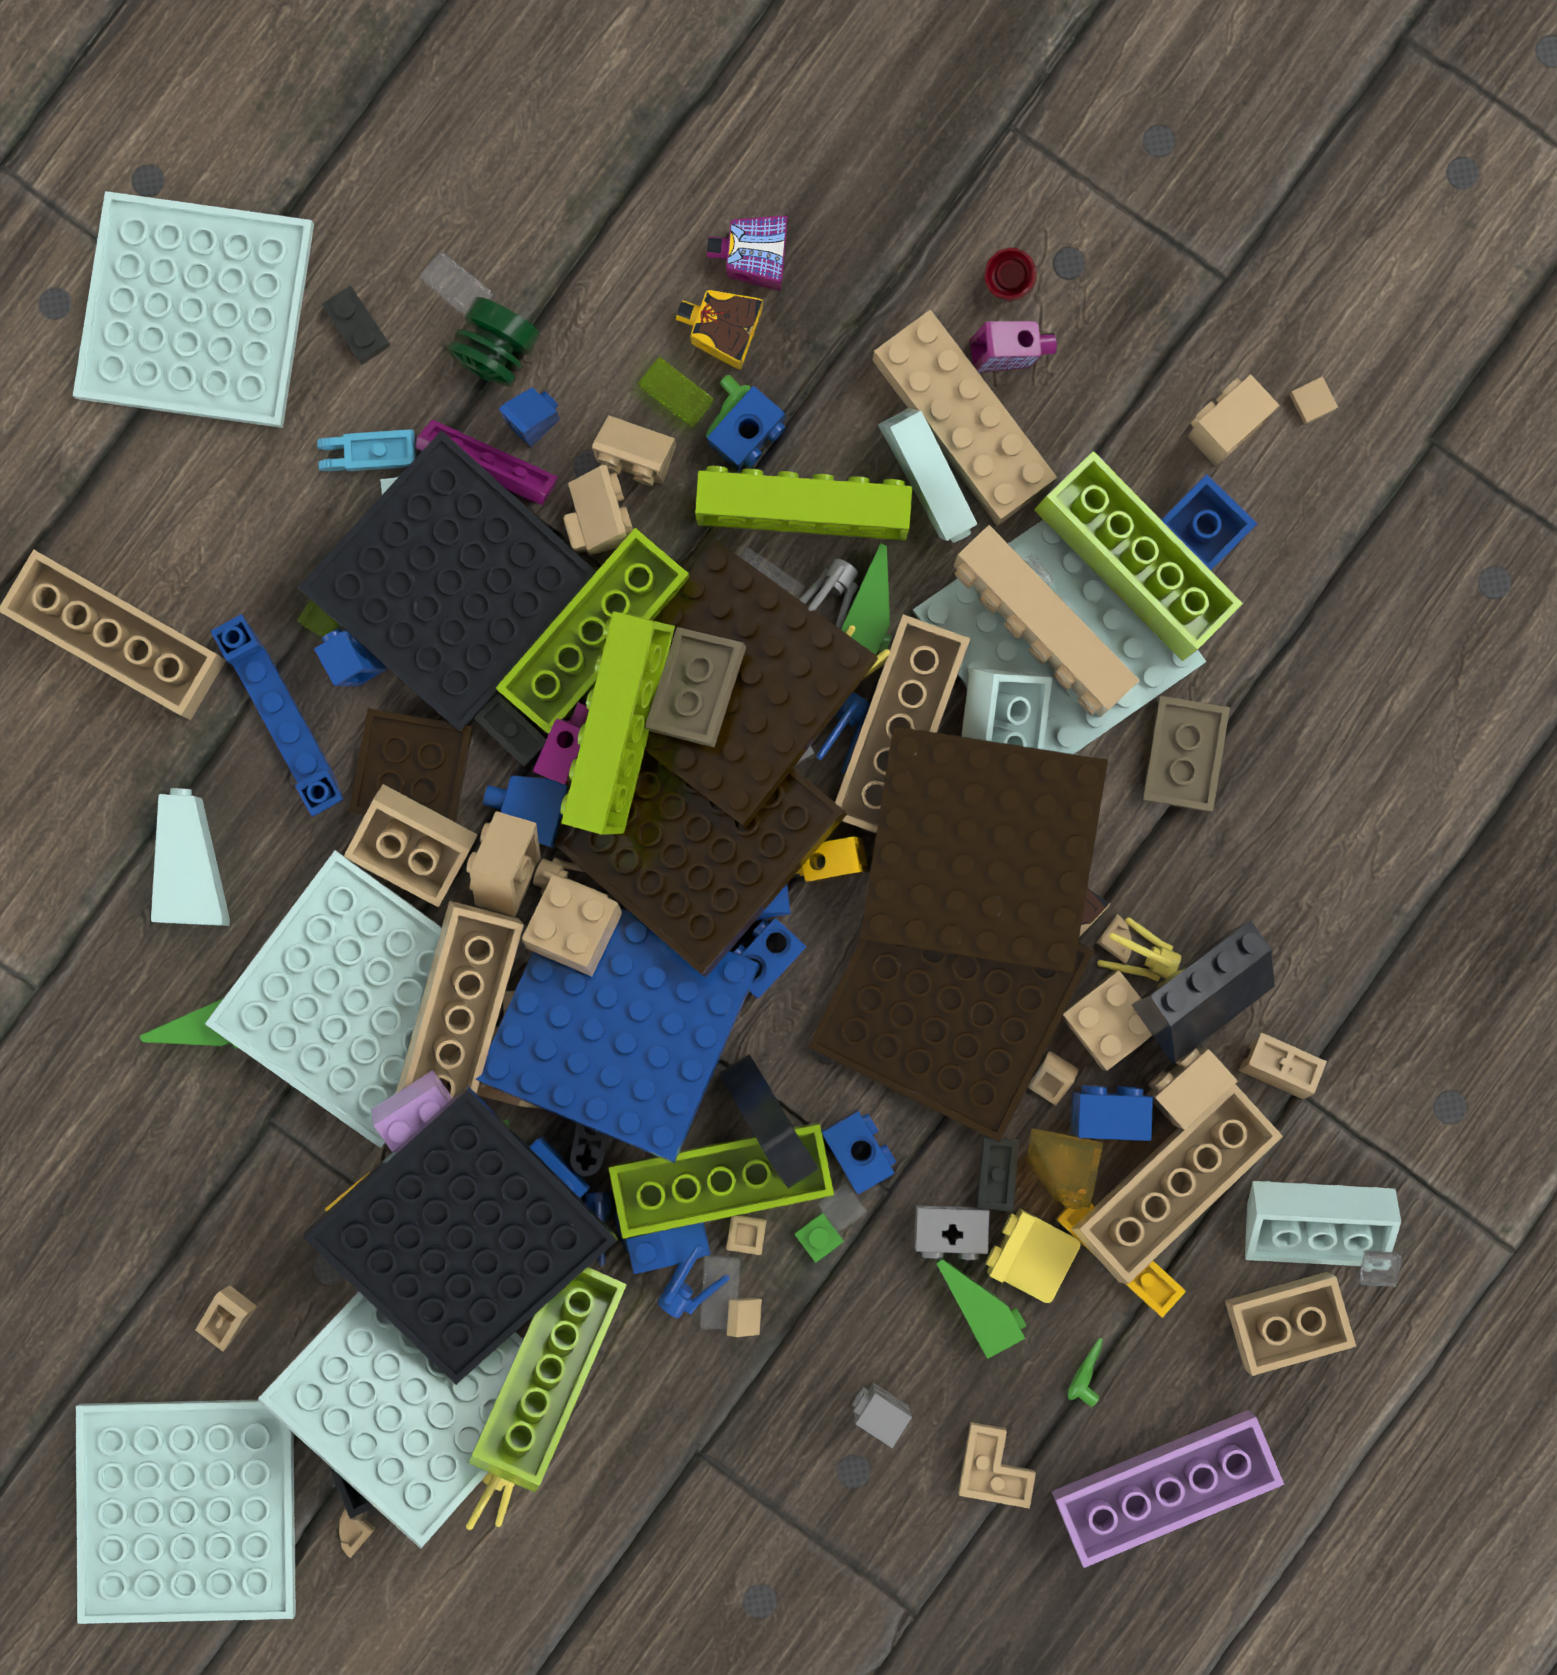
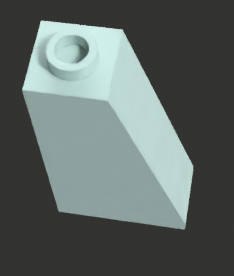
(928, 473)
(185, 864)

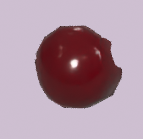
(1010, 274)

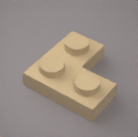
(985, 1476)

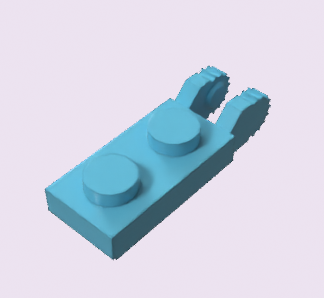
(370, 450)

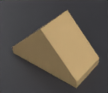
(225, 1317)

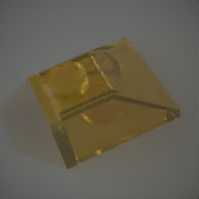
(1065, 1166)

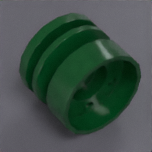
(495, 337)

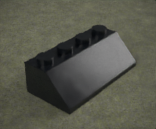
(1208, 991)

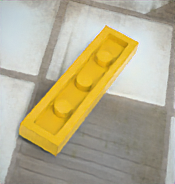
(1150, 1285)

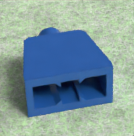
(531, 800)

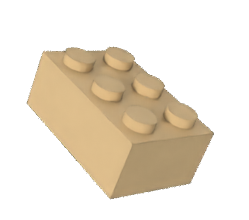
(410, 845)
(1290, 1323)

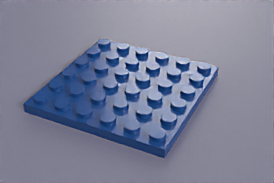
(623, 1045)

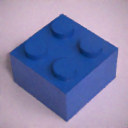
(1209, 522)
(1111, 1115)

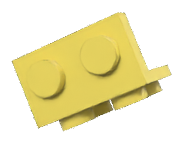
(1032, 1256)

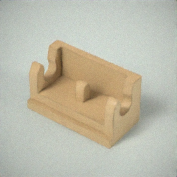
(1283, 1066)

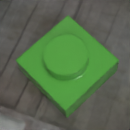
(819, 1237)

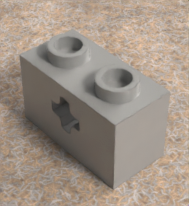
(932, 1220)
(881, 1414)

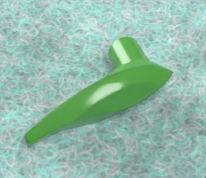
(735, 393)
(1081, 1380)

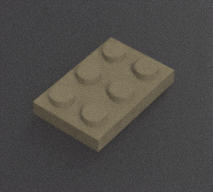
(695, 687)
(1185, 754)

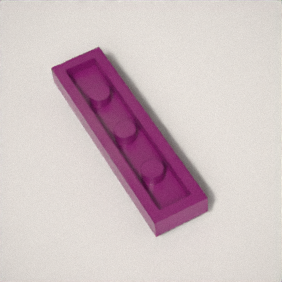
(508, 470)

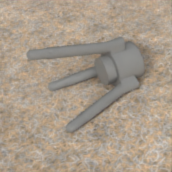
(835, 580)

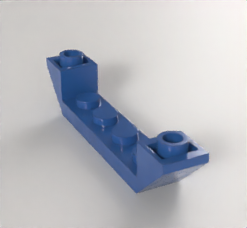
(280, 714)

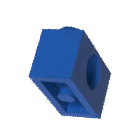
(754, 410)
(865, 1172)

